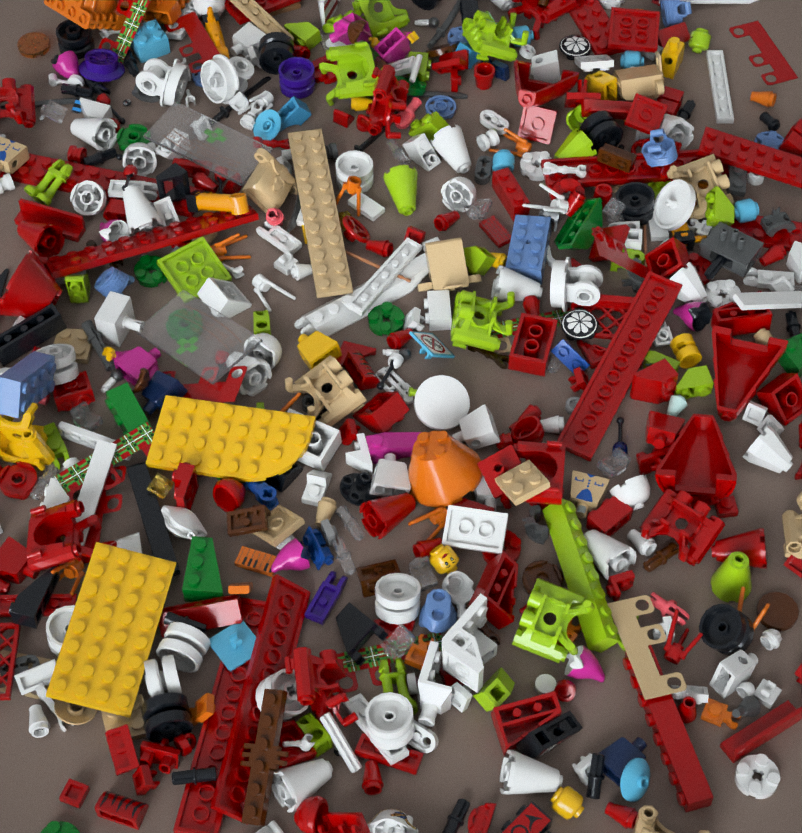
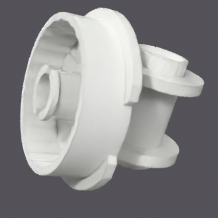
(225, 77)
(163, 80)
(574, 284)

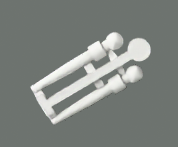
(402, 391)

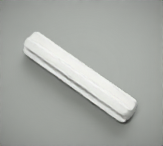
(340, 742)

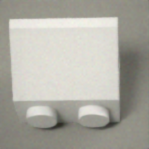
(223, 297)

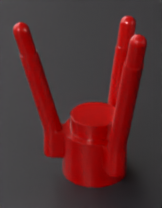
(675, 652)

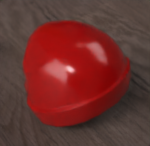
(528, 429)
(229, 494)
(310, 814)

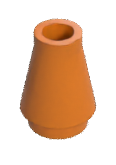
(765, 98)

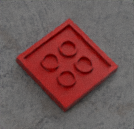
(634, 29)

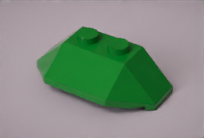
(577, 230)

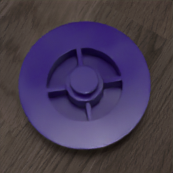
(101, 66)

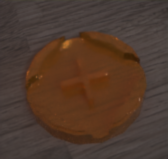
(33, 44)

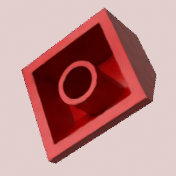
(667, 257)
(654, 383)
(783, 397)
(382, 412)

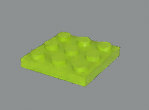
(191, 267)

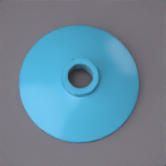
(267, 125)
(635, 779)

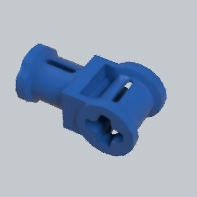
(263, 493)

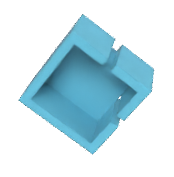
(150, 41)

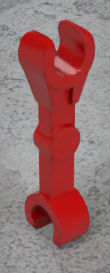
(274, 143)

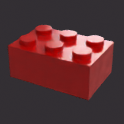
(532, 344)

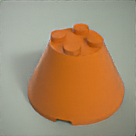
(442, 469)

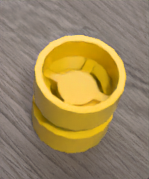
(686, 350)

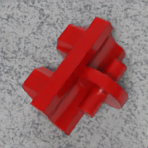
(648, 462)
(160, 754)

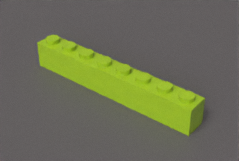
(581, 575)

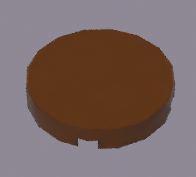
(442, 49)
(541, 570)
(781, 613)

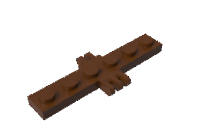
(264, 757)

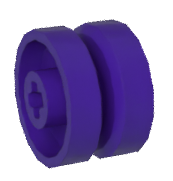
(297, 77)

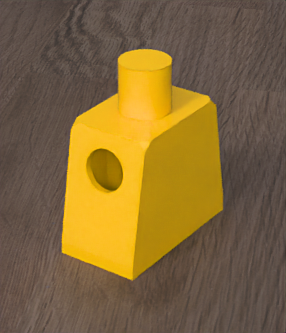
(675, 50)
(602, 83)
(317, 348)

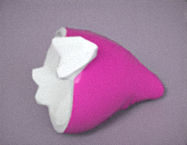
(113, 230)
(584, 665)

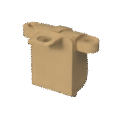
(642, 80)
(269, 182)
(447, 266)

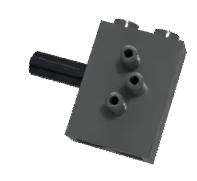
(730, 250)

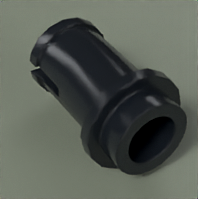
(769, 121)

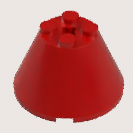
(29, 289)

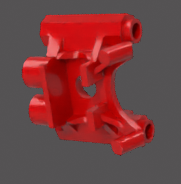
(541, 13)
(389, 97)
(20, 102)
(550, 461)
(44, 533)
(698, 534)
(317, 682)

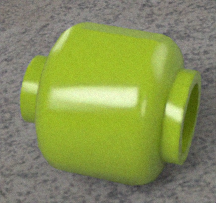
(699, 40)

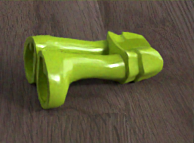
(60, 172)
(398, 678)

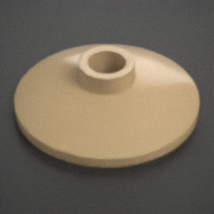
(66, 712)

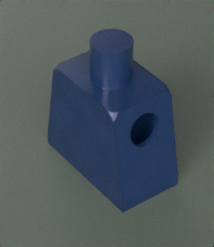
(158, 387)
(619, 754)

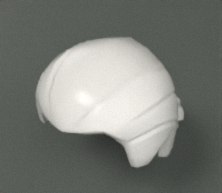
(460, 589)

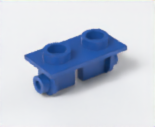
(569, 356)
(314, 541)

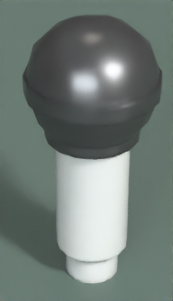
(432, 22)
(405, 352)
(116, 376)

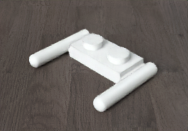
(408, 66)

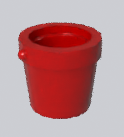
(484, 75)
(604, 192)

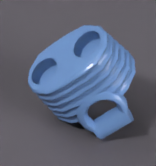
(670, 12)
(659, 153)
(113, 280)
(438, 612)

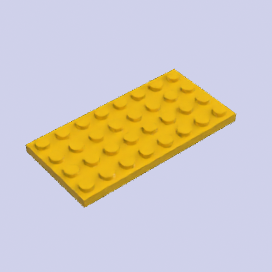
(111, 630)

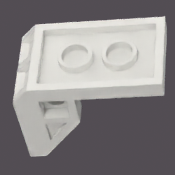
(460, 648)

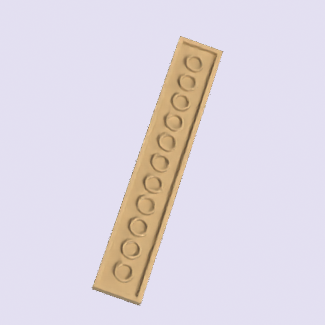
(320, 214)

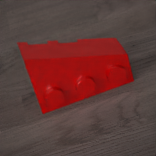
(741, 320)
(498, 586)
(519, 718)

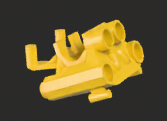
(24, 441)

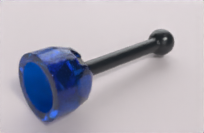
(620, 443)

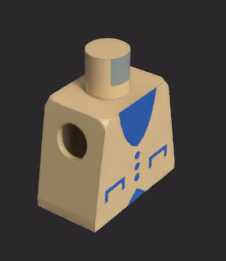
(12, 155)
(587, 492)

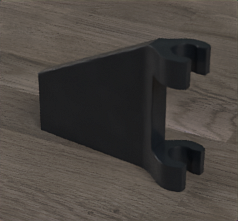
(356, 631)

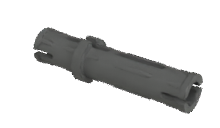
(95, 339)

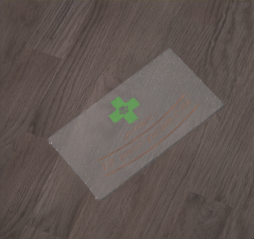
(206, 143)
(199, 336)

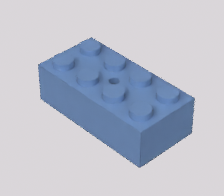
(529, 246)
(26, 383)

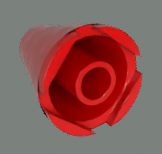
(43, 238)
(386, 513)
(750, 543)

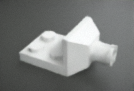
(432, 696)

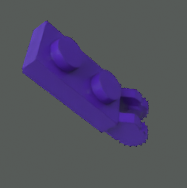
(325, 599)

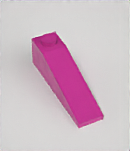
(391, 442)

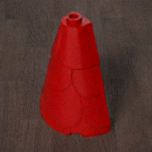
(535, 92)
(740, 369)
(698, 462)

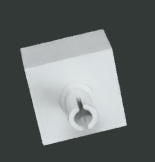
(116, 319)

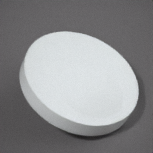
(674, 205)
(441, 402)

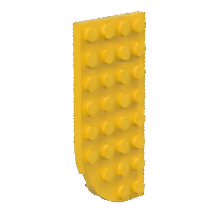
(228, 439)

